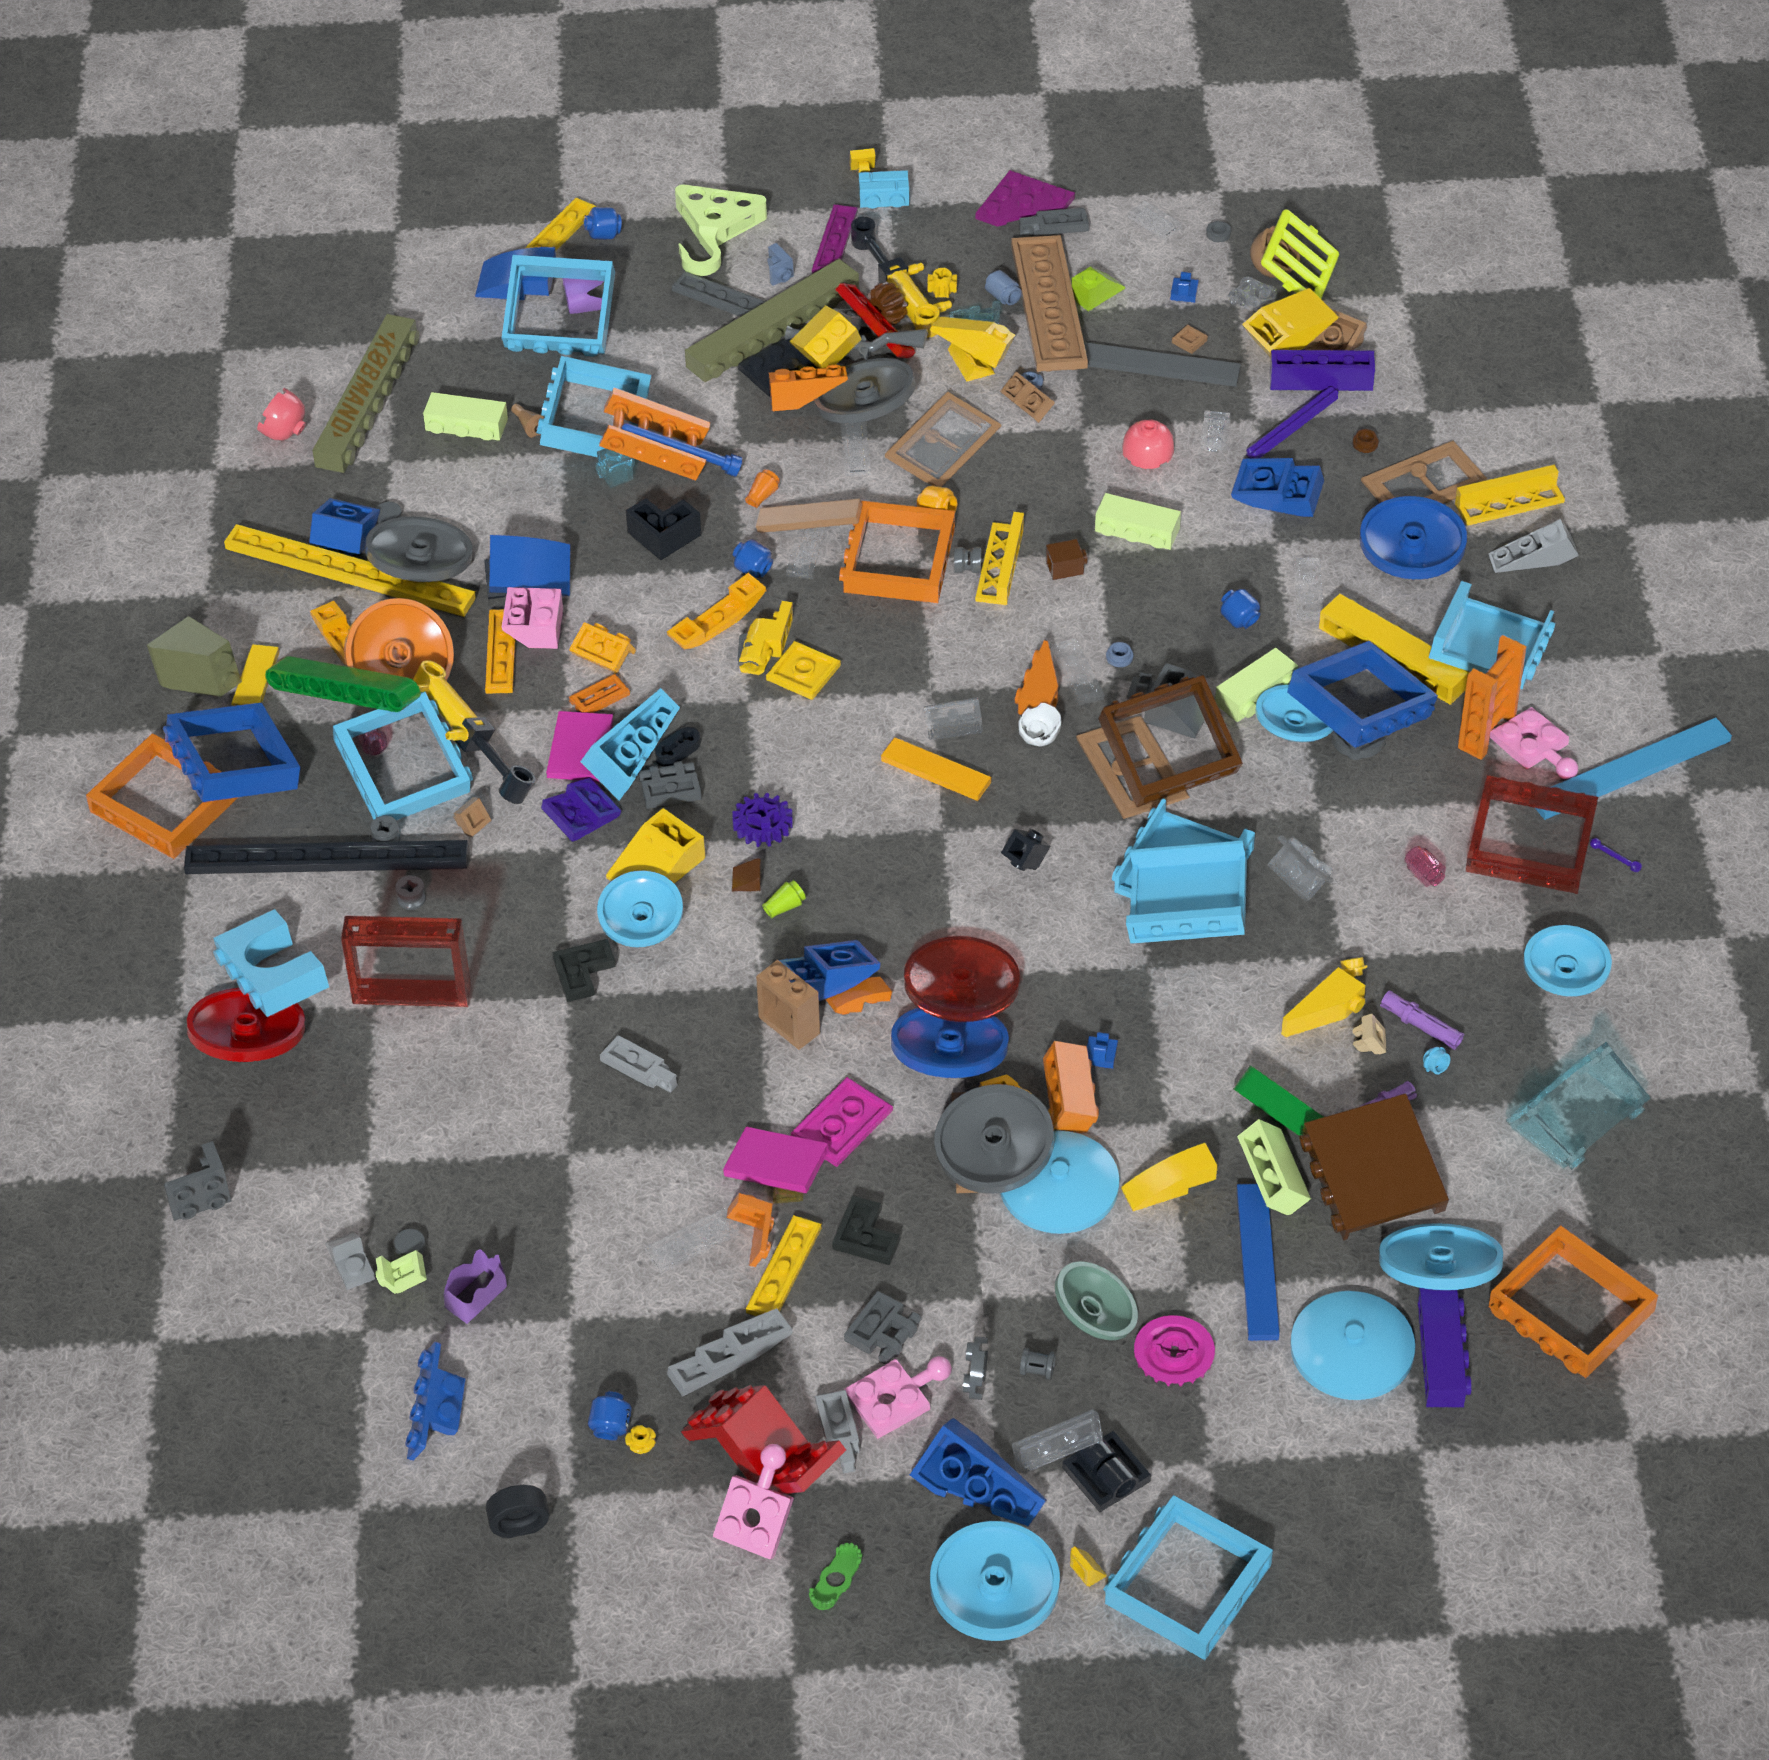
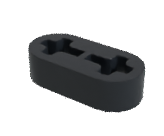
(676, 745)

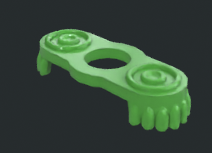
(845, 1562)

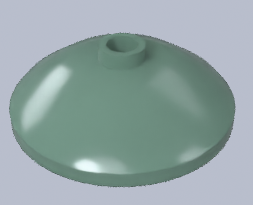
(1096, 1301)

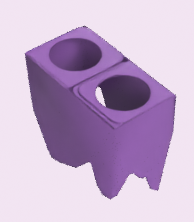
(577, 295)
(466, 1273)

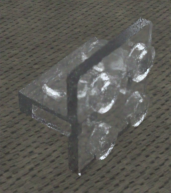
(1300, 868)

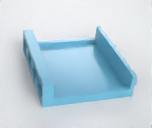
(1472, 633)
(1171, 830)
(1187, 892)

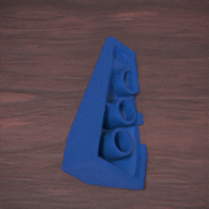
(969, 1468)

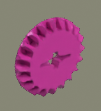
(1170, 1331)

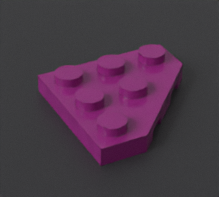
(1021, 197)

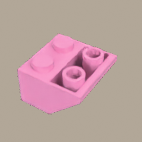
(533, 616)

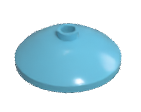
(1287, 717)
(638, 896)
(1568, 950)

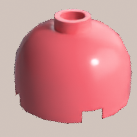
(283, 417)
(1148, 444)

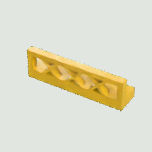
(1502, 489)
(1005, 564)

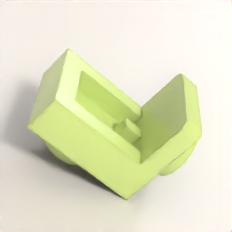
(401, 1273)

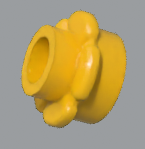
(1353, 966)
(640, 1446)

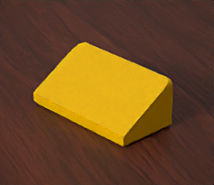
(969, 365)

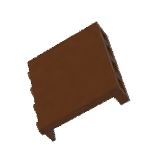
(1373, 1165)

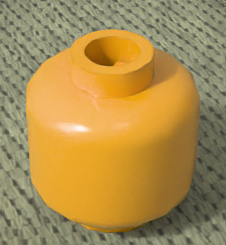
(937, 498)

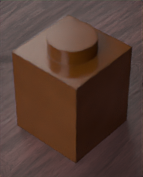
(1065, 559)

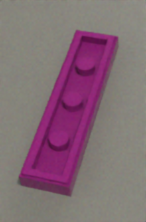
(835, 236)

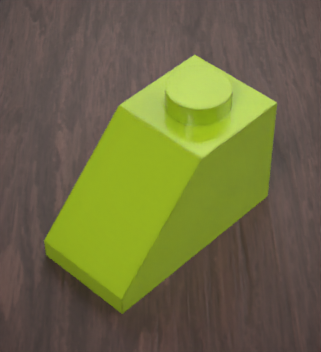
(1094, 287)

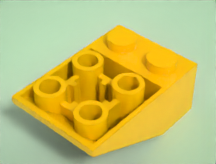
(1290, 322)
(662, 847)

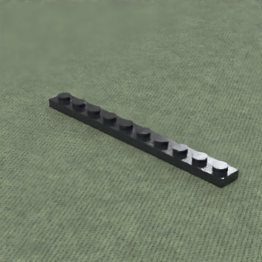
(326, 857)

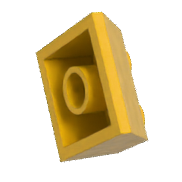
(826, 338)

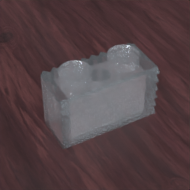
(953, 719)

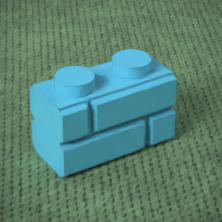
(884, 189)

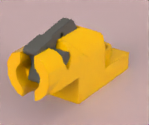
(764, 640)

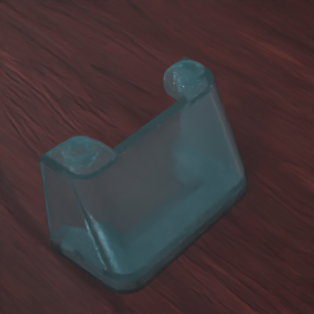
(1580, 1107)

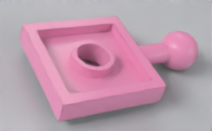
(1531, 751)
(894, 1380)
(770, 1504)

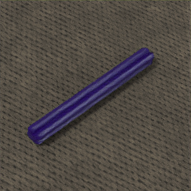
(1292, 423)

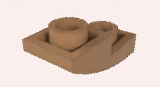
(1027, 397)

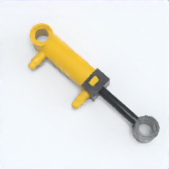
(919, 310)
(470, 731)

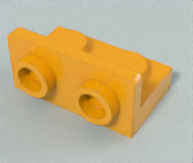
(601, 647)

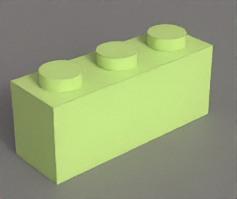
(465, 416)
(1137, 521)
(1240, 692)
(1273, 1167)

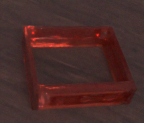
(1526, 870)
(410, 933)

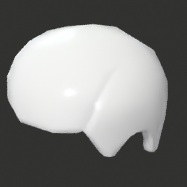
(1037, 721)

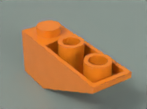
(797, 388)
(1039, 682)

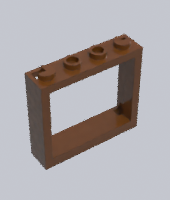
(1186, 780)

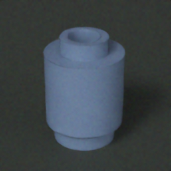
(1003, 288)

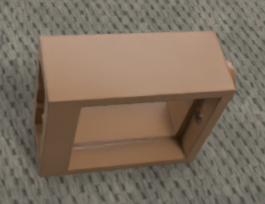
(783, 1000)

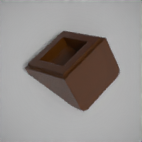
(747, 876)

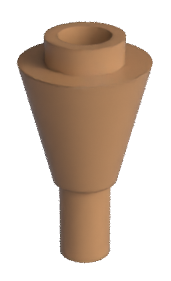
(528, 419)

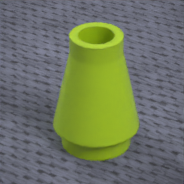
(784, 899)

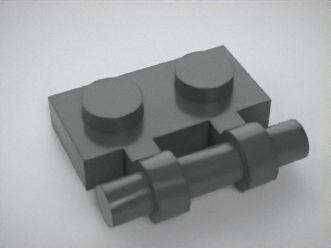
(670, 784)
(875, 1321)

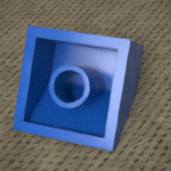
(342, 526)

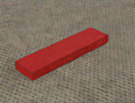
(872, 317)

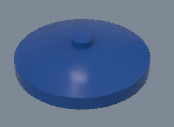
(1413, 537)
(948, 1047)

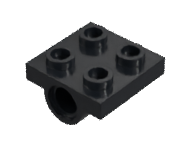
(1106, 1471)

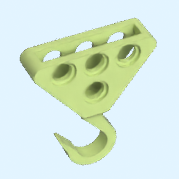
(715, 229)

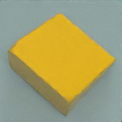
(1085, 1566)

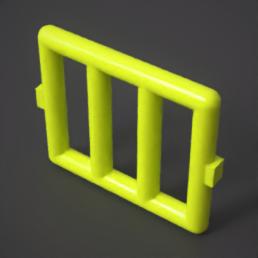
(1311, 234)

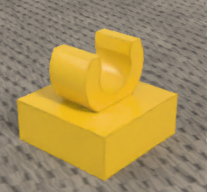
(862, 160)

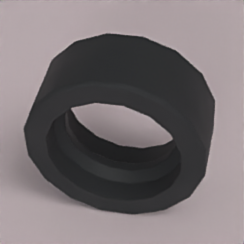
(517, 1498)

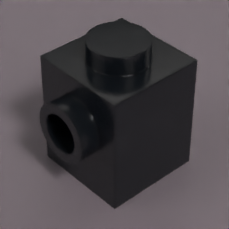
(1025, 849)

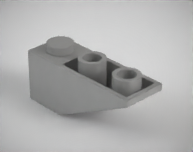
(1541, 548)

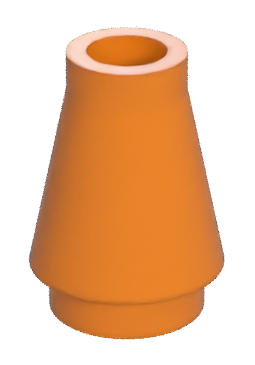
(763, 487)

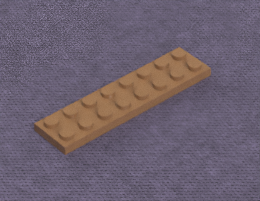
(1049, 303)

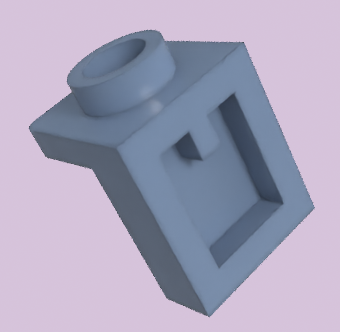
(779, 265)

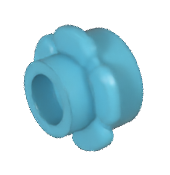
(1436, 1057)

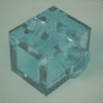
(614, 467)

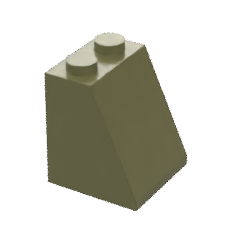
(194, 660)

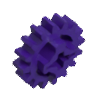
(762, 819)

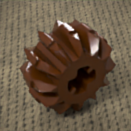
(888, 302)

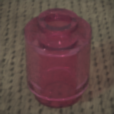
(1425, 866)

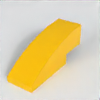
(1171, 1177)

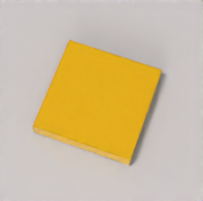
(803, 670)

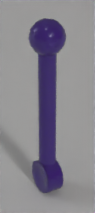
(1634, 866)

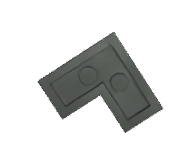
(577, 962)
(860, 1238)

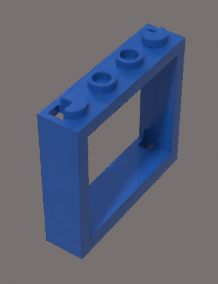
(1308, 689)
(279, 777)

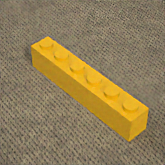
(1357, 625)

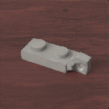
(638, 1064)
(839, 1425)

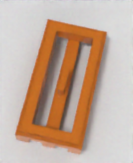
(601, 698)

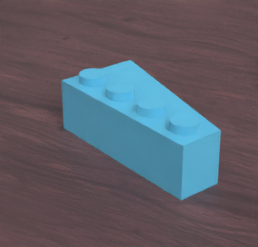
(626, 747)

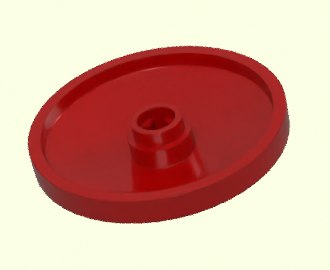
(233, 1030)

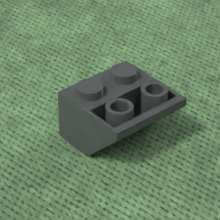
(1178, 716)

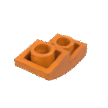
(852, 1000)

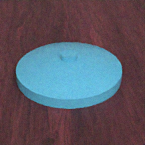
(1071, 1190)
(1441, 1256)
(1352, 1345)
(994, 1580)

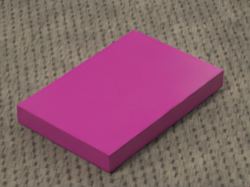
(571, 741)
(844, 1119)
(776, 1160)

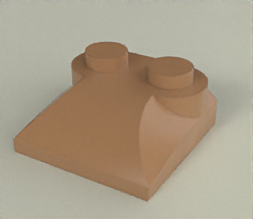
(1342, 334)

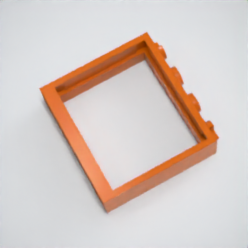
(898, 586)
(167, 842)
(1596, 1267)

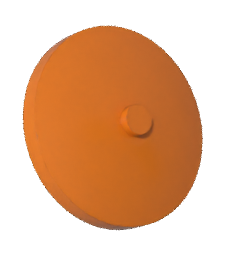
(397, 638)

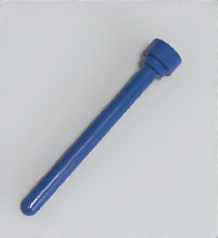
(730, 464)

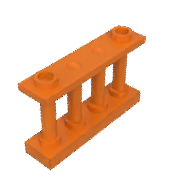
(658, 418)
(1491, 697)

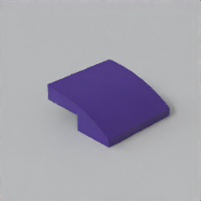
(580, 809)

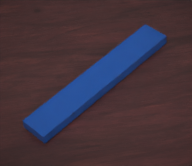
(1257, 1264)

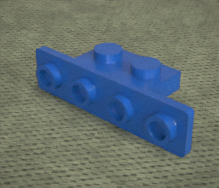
(436, 1402)

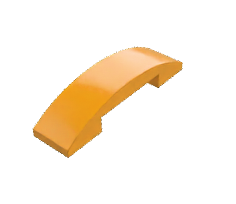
(731, 609)
(332, 625)

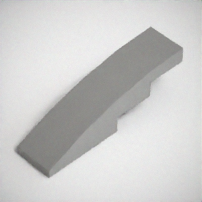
(736, 1348)

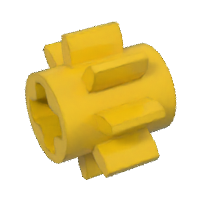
(942, 282)

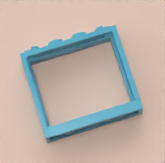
(557, 268)
(591, 375)
(415, 802)
(1212, 1529)

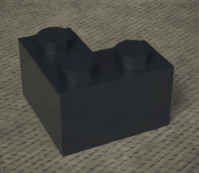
(663, 530)

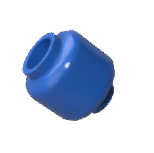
(602, 223)
(752, 558)
(1240, 608)
(609, 1416)

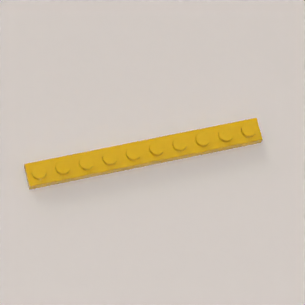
(346, 570)

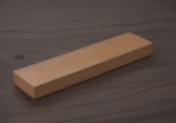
(809, 515)

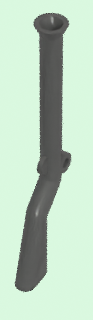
(912, 338)

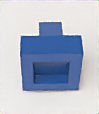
(1184, 288)
(1102, 1050)

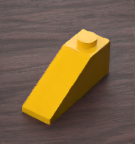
(979, 338)
(1327, 1003)

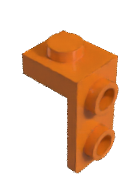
(757, 1214)

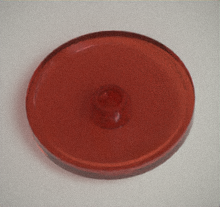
(961, 978)

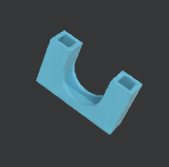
(271, 987)

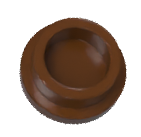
(1365, 441)

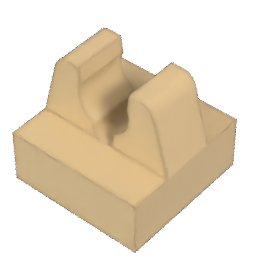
(1372, 1035)

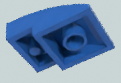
(496, 275)
(1278, 486)
(528, 564)
(833, 966)

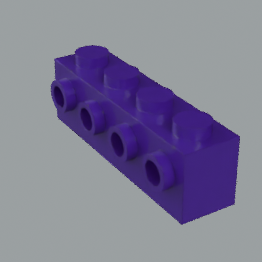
(1351, 372)
(1442, 1348)

